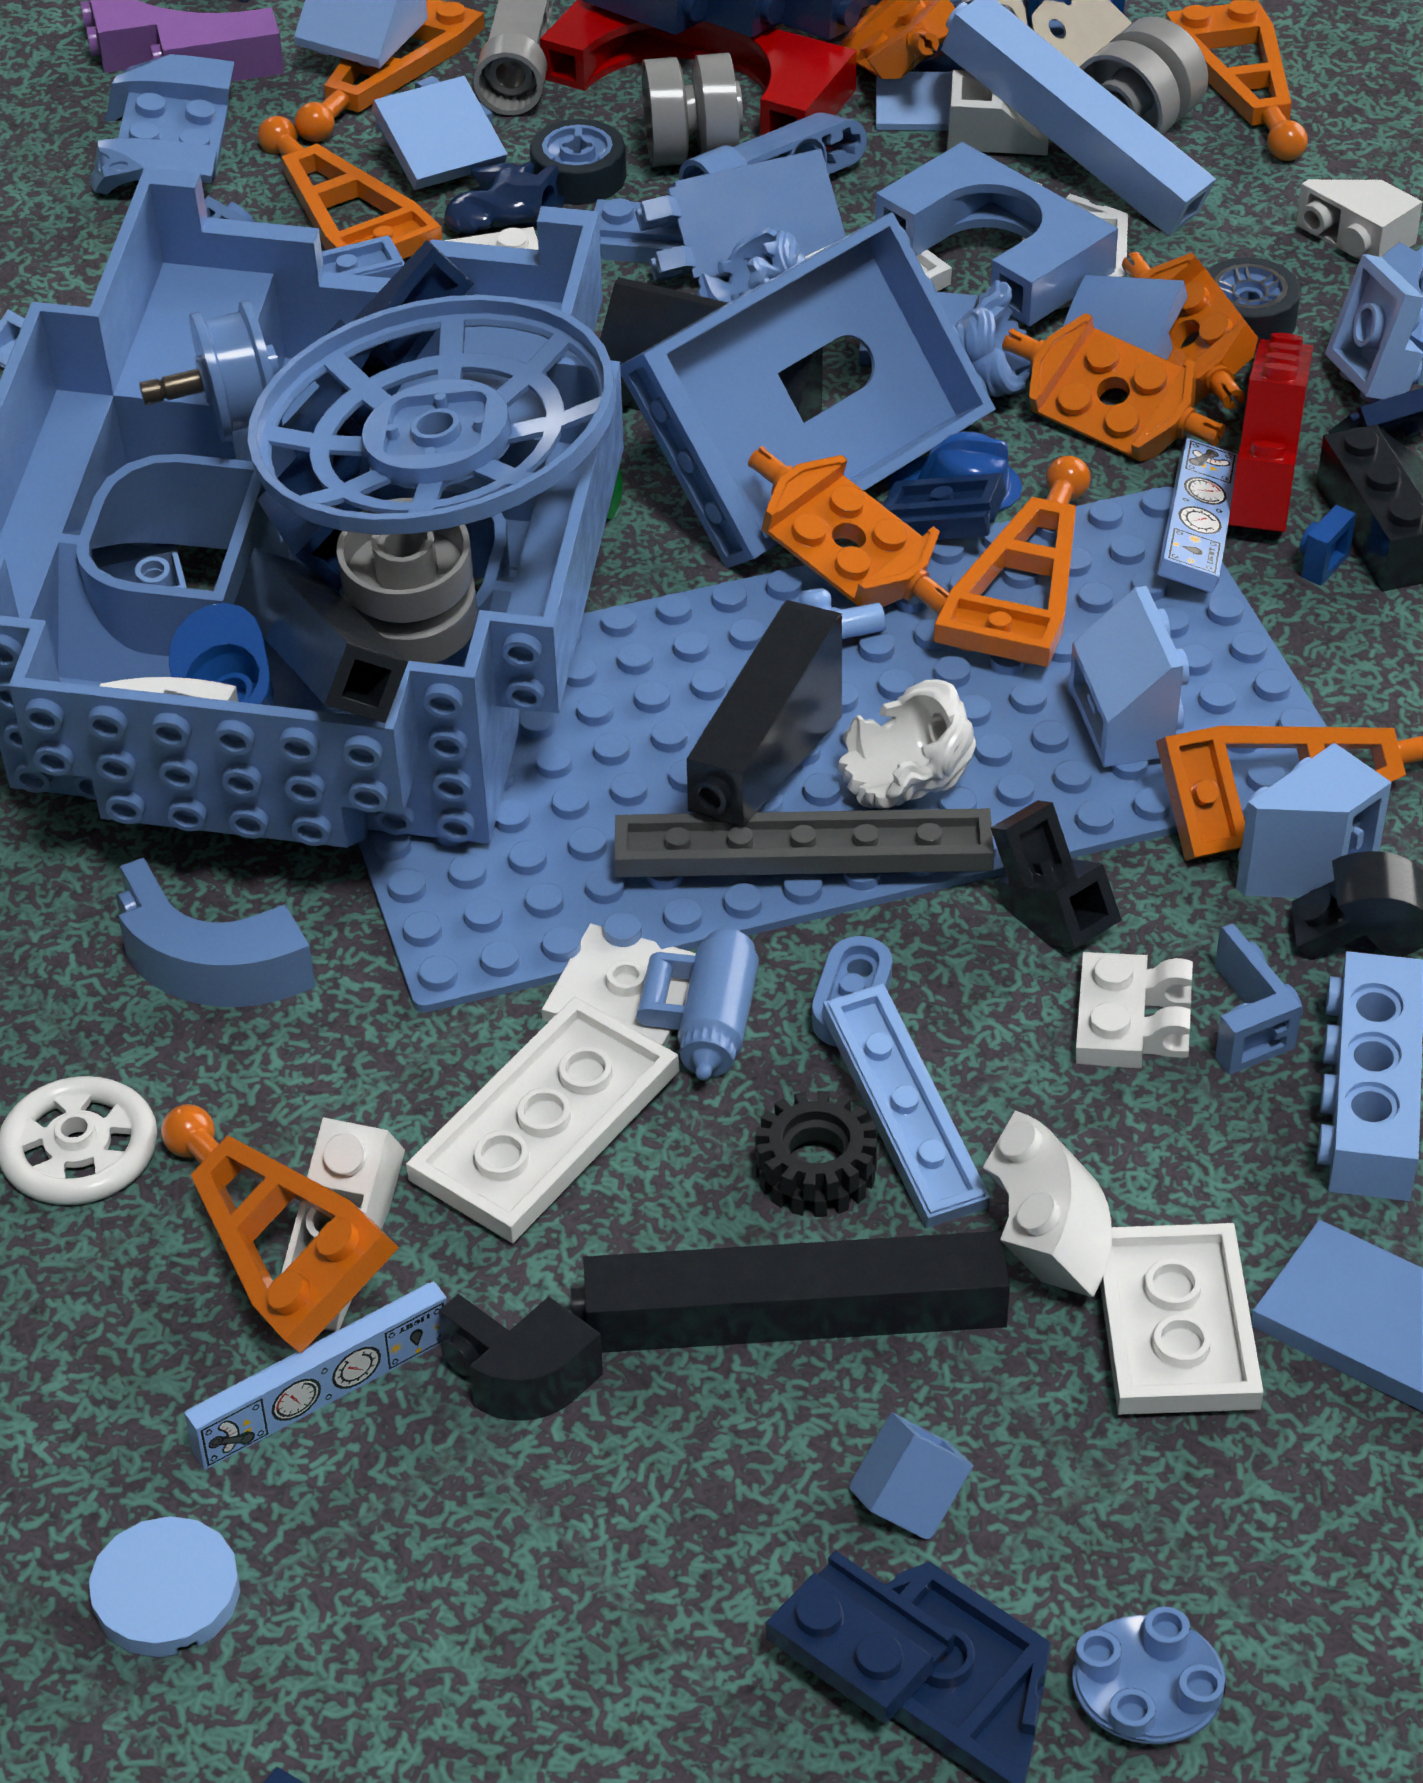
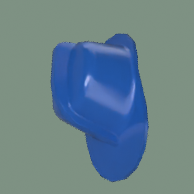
(963, 456)
(223, 647)

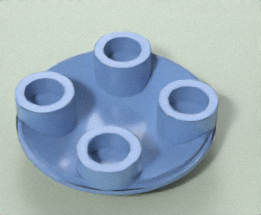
(1149, 1677)

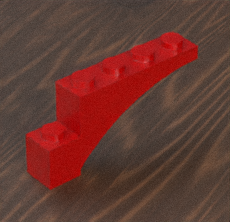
(1271, 433)

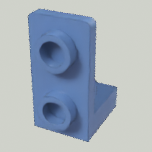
(1270, 1012)

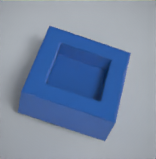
(1327, 544)

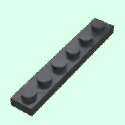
(805, 843)

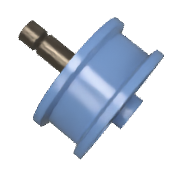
(229, 370)

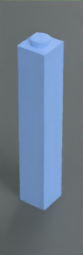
(1077, 113)

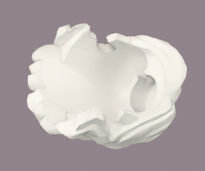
(914, 752)

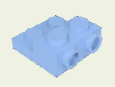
(1375, 330)

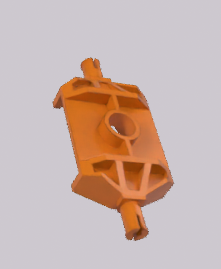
(898, 35)
(1224, 336)
(1084, 362)
(819, 504)

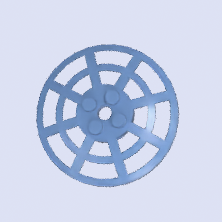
(403, 426)

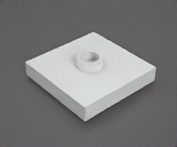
(613, 981)

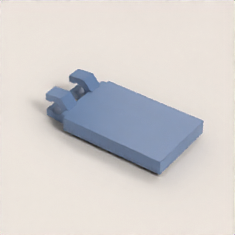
(737, 202)
(1351, 1311)

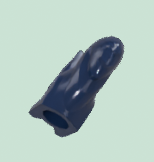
(504, 198)

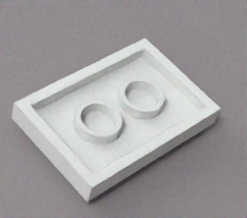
(1179, 1321)

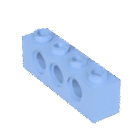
(1376, 1076)

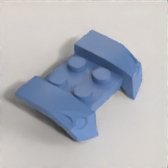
(170, 119)

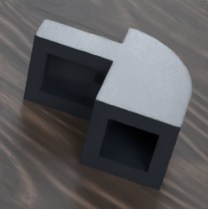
(1044, 887)
(1369, 896)
(524, 1370)

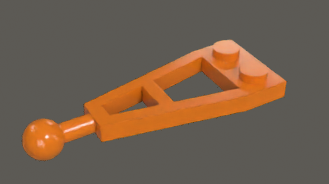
(1243, 24)
(447, 32)
(404, 219)
(1008, 627)
(1204, 784)
(324, 1273)

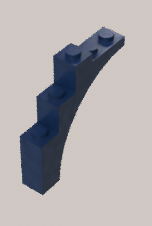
(745, 17)
(422, 277)

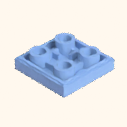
(438, 132)

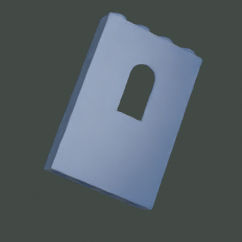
(719, 395)

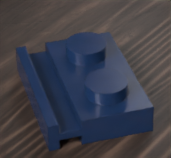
(1391, 415)
(951, 504)
(860, 1636)

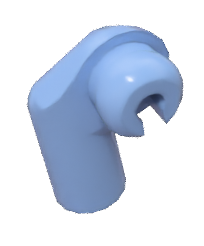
(855, 620)

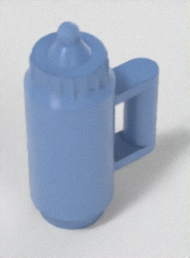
(716, 1000)

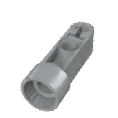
(511, 62)

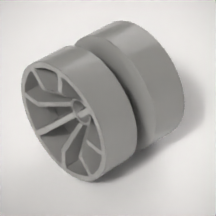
(1152, 71)
(675, 110)
(412, 588)

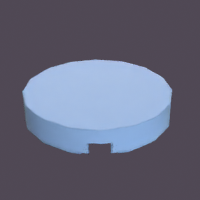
(164, 1586)

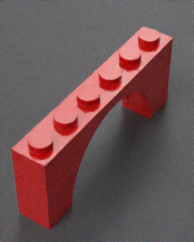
(793, 70)

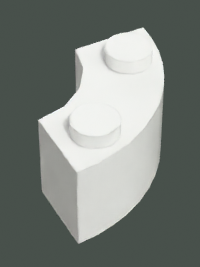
(1055, 1207)

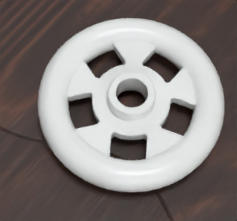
(72, 1096)

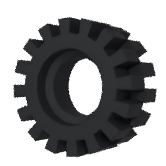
(816, 1182)

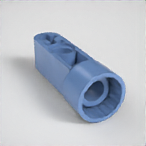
(843, 140)

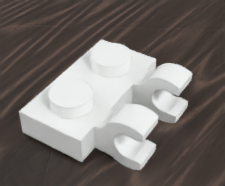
(1113, 1005)

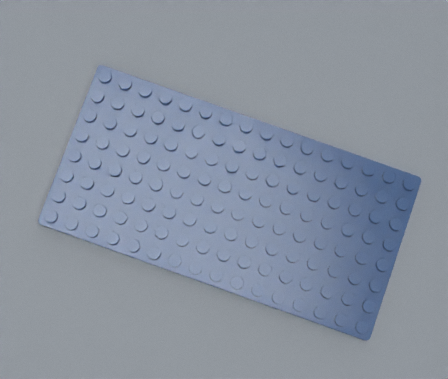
(655, 671)

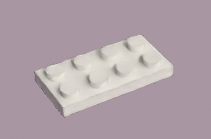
(542, 1119)

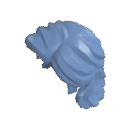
(752, 264)
(982, 338)

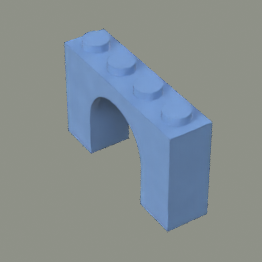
(975, 191)

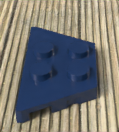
(988, 1691)

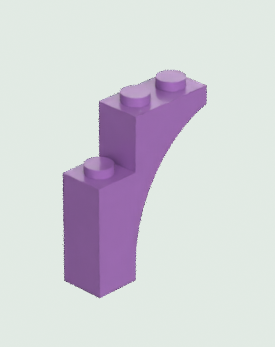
(139, 32)

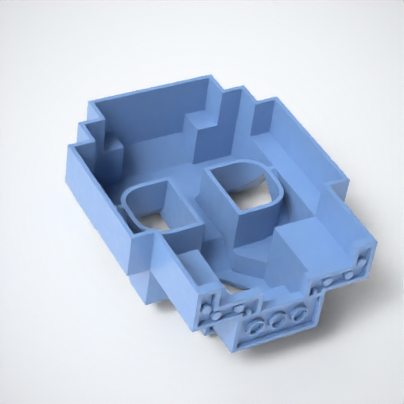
(104, 470)

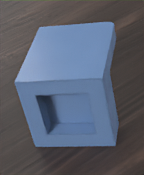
(910, 1476)

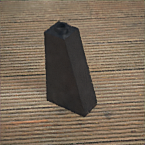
(770, 715)

